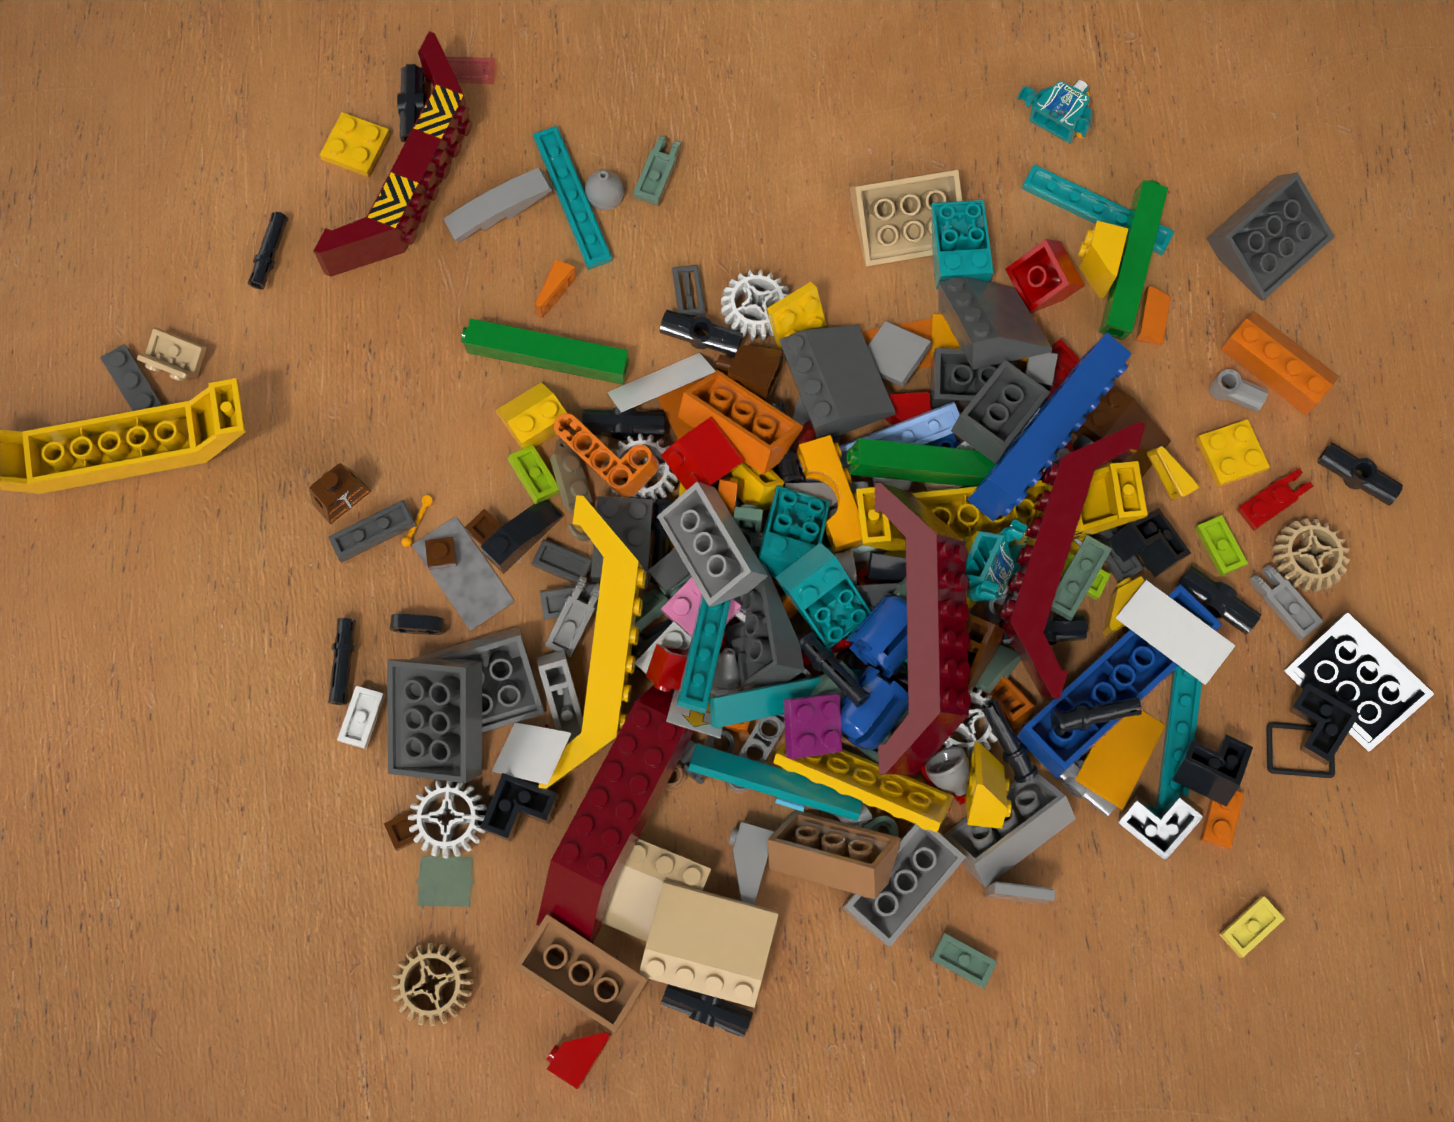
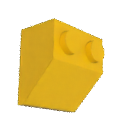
(1102, 255)
(531, 416)
(986, 790)

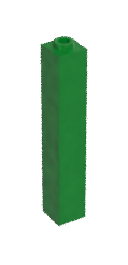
(1141, 235)
(545, 351)
(918, 463)

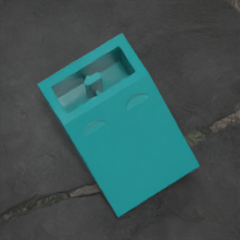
(960, 241)
(791, 529)
(824, 595)

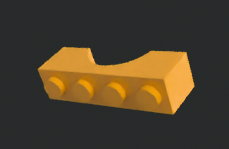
(822, 462)

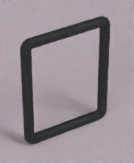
(1287, 771)

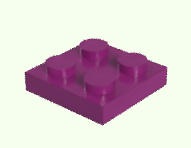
(812, 725)

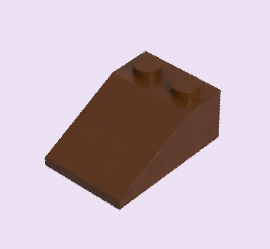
(1117, 412)

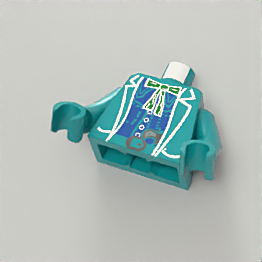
(1060, 109)
(991, 562)

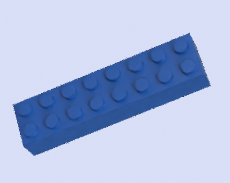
(1050, 429)
(1123, 672)

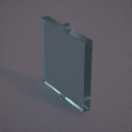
(445, 881)

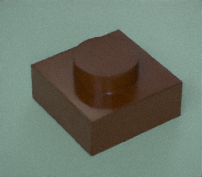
(482, 526)
(440, 553)
(399, 831)

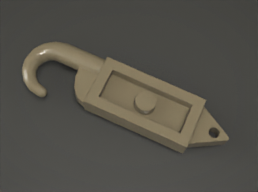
(570, 480)

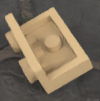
(173, 355)

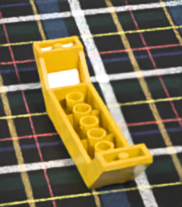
(122, 443)
(1111, 501)
(611, 646)

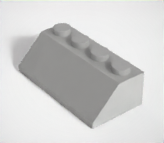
(711, 545)
(1035, 817)
(918, 873)

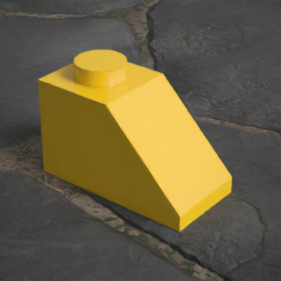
(755, 487)
(1118, 600)

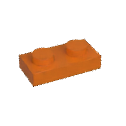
(1222, 822)

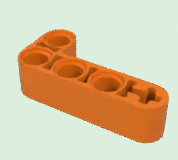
(598, 453)

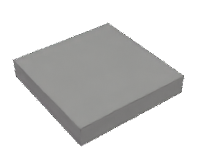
(897, 352)
(1019, 893)

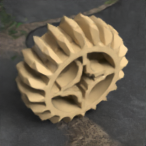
(1310, 536)
(437, 997)

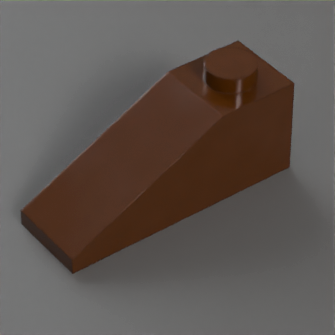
(983, 645)

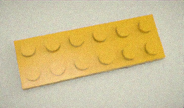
(861, 779)

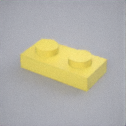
(1252, 926)

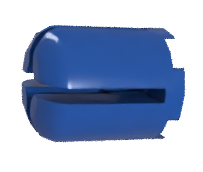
(883, 636)
(875, 719)

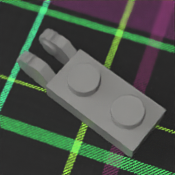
(1287, 603)
(572, 619)

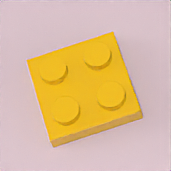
(355, 144)
(796, 313)
(1232, 453)

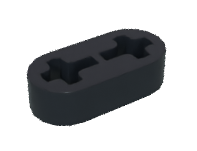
(417, 624)

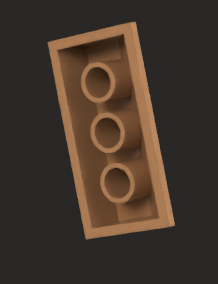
(833, 854)
(581, 973)

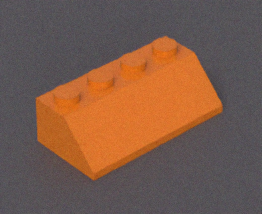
(1280, 363)
(750, 423)

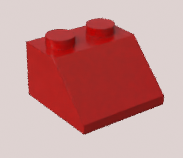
(1044, 275)
(702, 455)

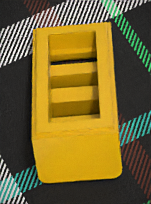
(1172, 475)

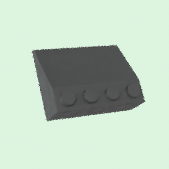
(1271, 235)
(990, 322)
(836, 379)
(507, 677)
(435, 718)

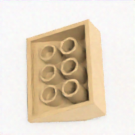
(896, 215)
(639, 885)
(709, 943)

